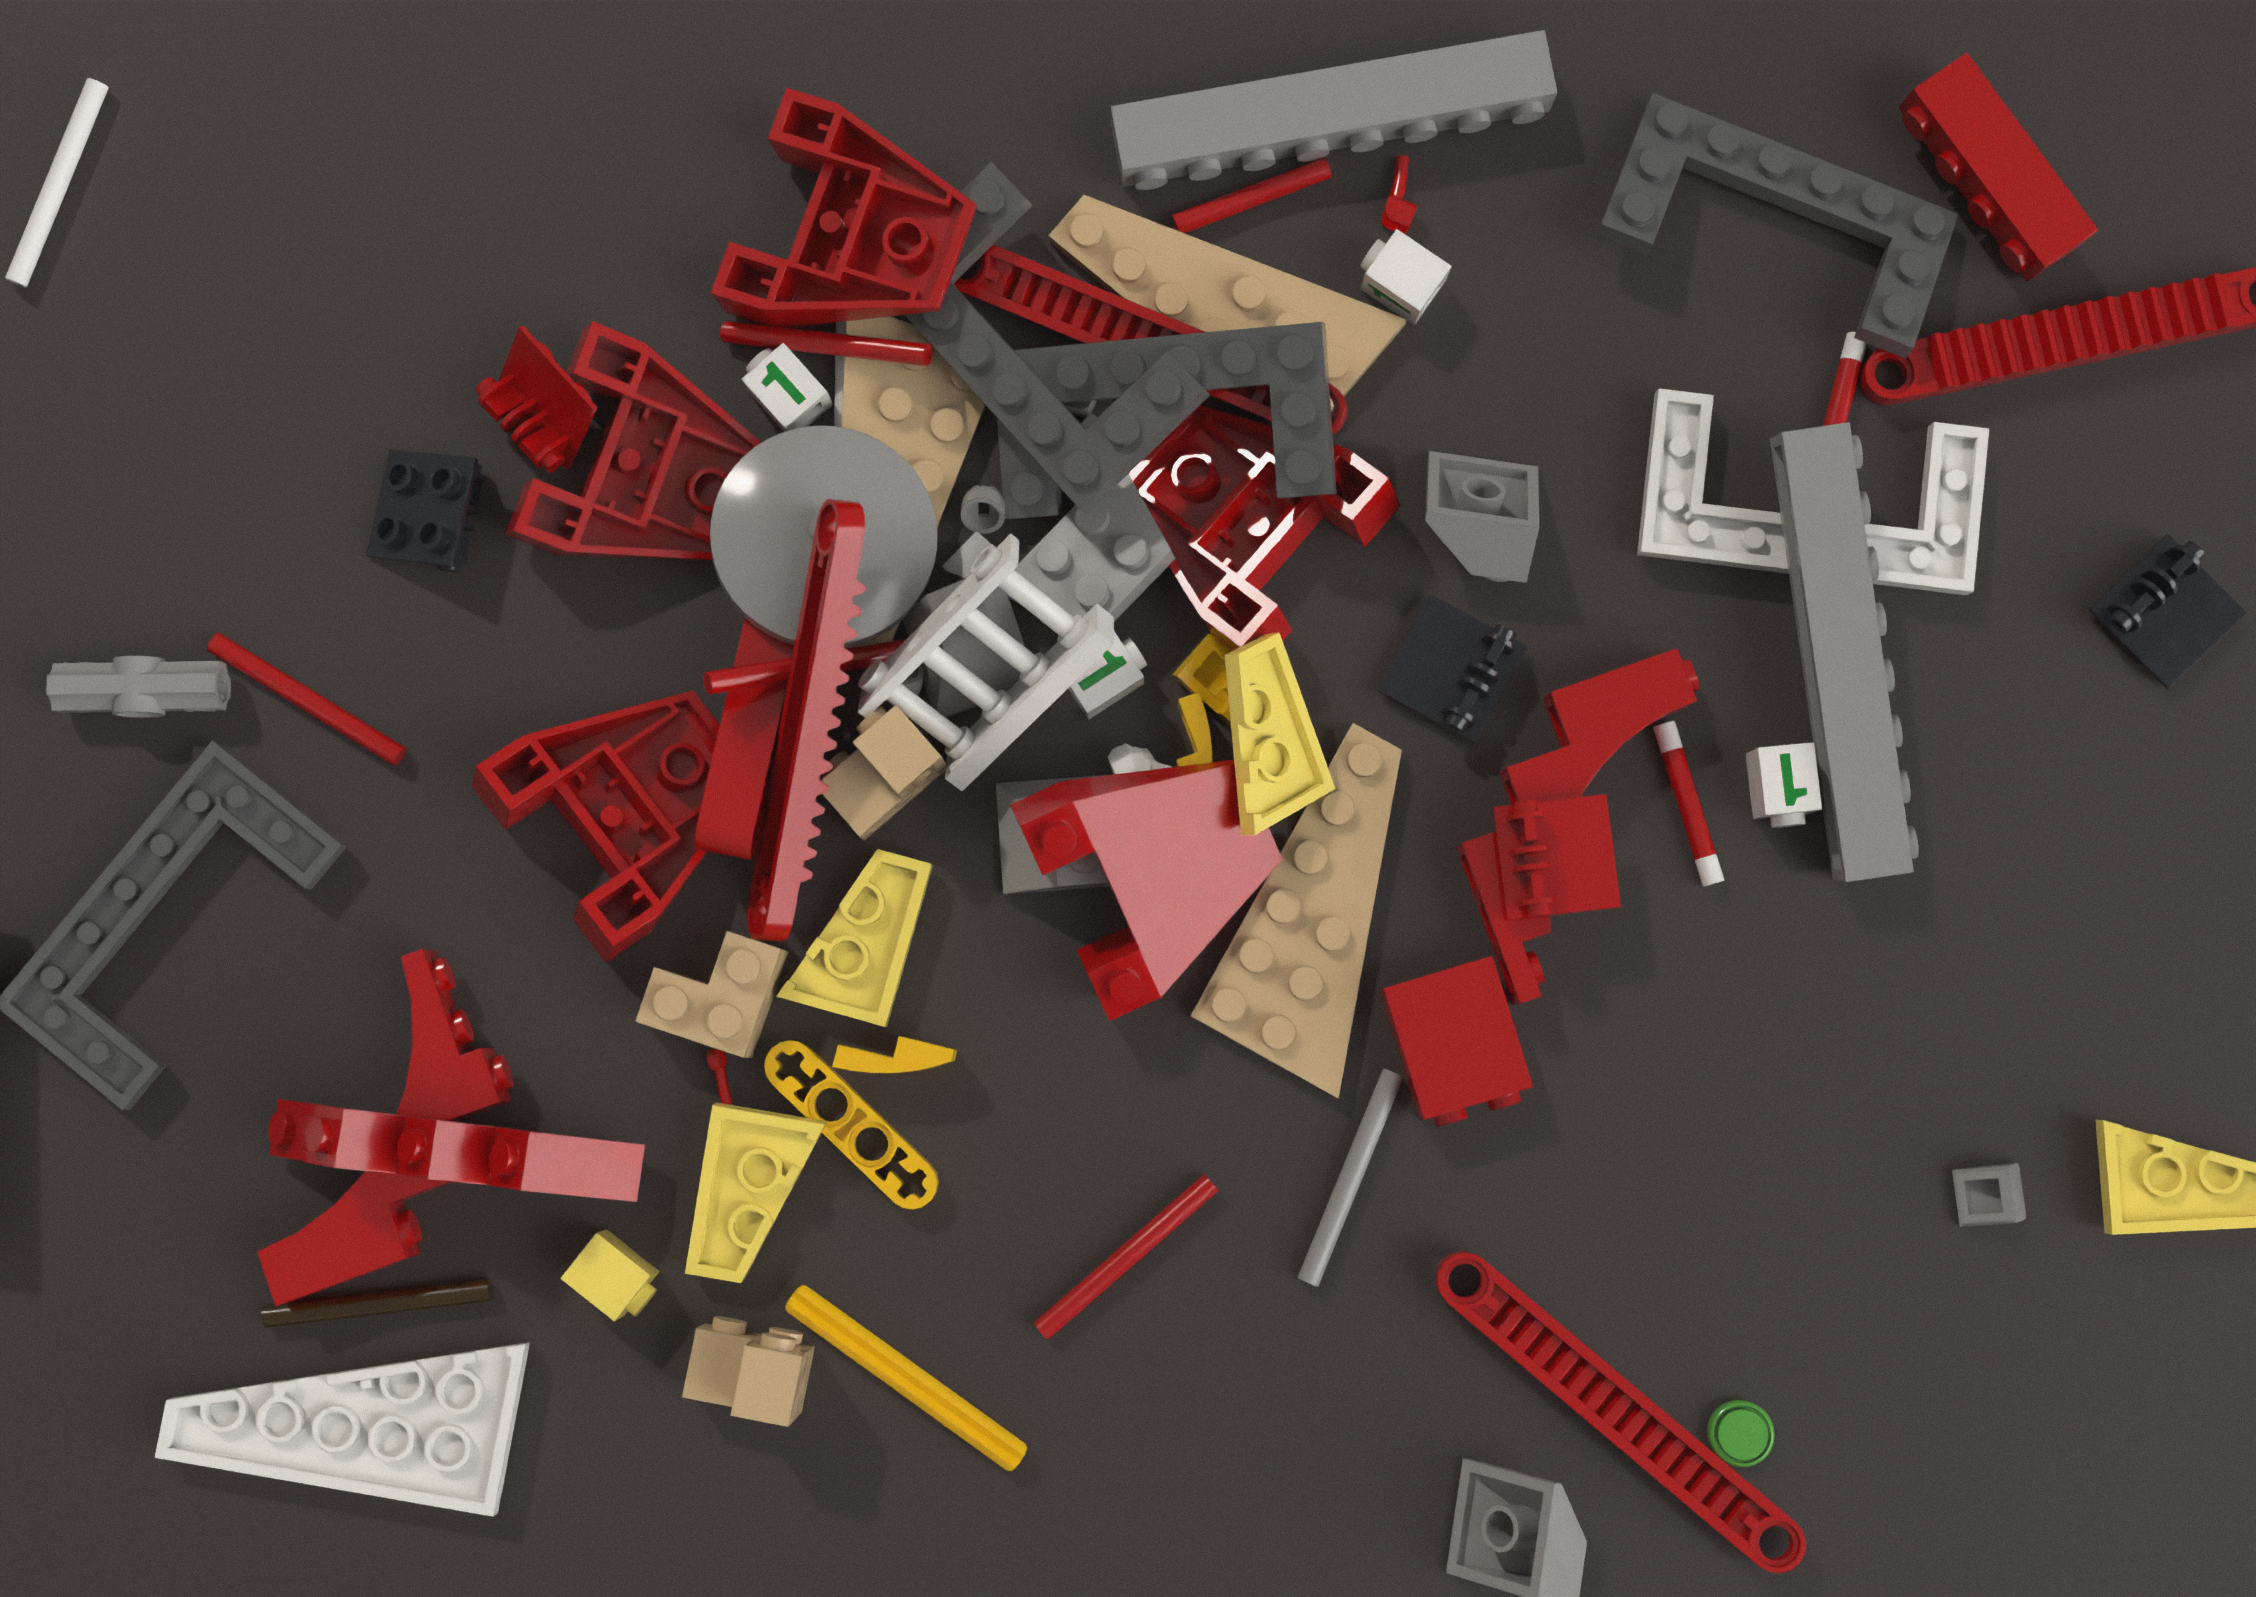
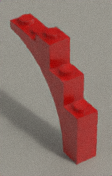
(455, 1151)
(370, 1221)

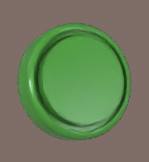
(1740, 1433)

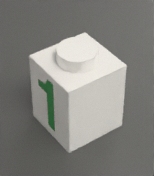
(1403, 275)
(785, 388)
(1109, 678)
(1784, 783)

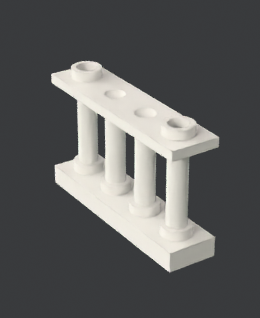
(1004, 713)

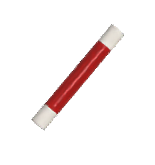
(1845, 380)
(1688, 803)

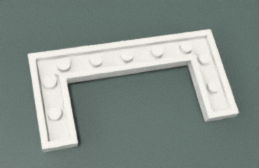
(1682, 528)

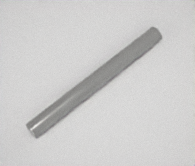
(1350, 1177)

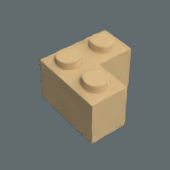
(884, 771)
(729, 1008)
(751, 1372)

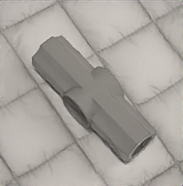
(138, 686)

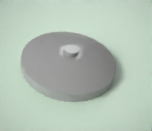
(769, 519)

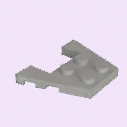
(1089, 556)

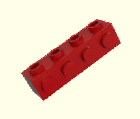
(1996, 168)

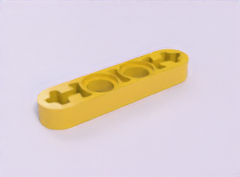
(856, 1119)

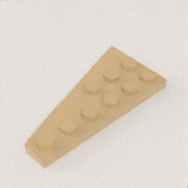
(1216, 286)
(914, 410)
(1301, 949)

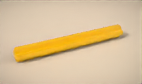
(906, 1378)

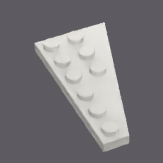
(392, 1431)

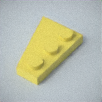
(1272, 736)
(865, 944)
(743, 1184)
(2170, 1185)

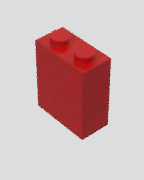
(1456, 1041)

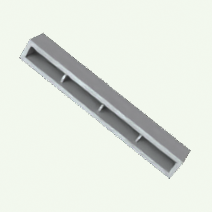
(1333, 110)
(1843, 652)

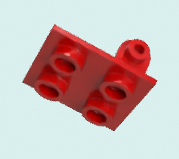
(541, 401)
(1556, 856)

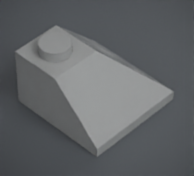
(1484, 513)
(967, 650)
(1018, 865)
(1515, 1533)

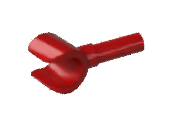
(1399, 212)

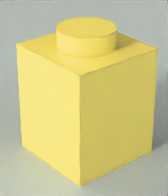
(612, 1276)

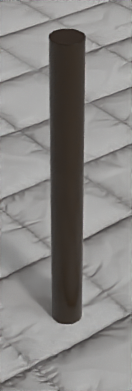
(377, 1303)

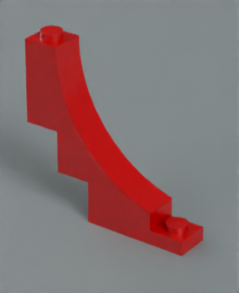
(1590, 726)

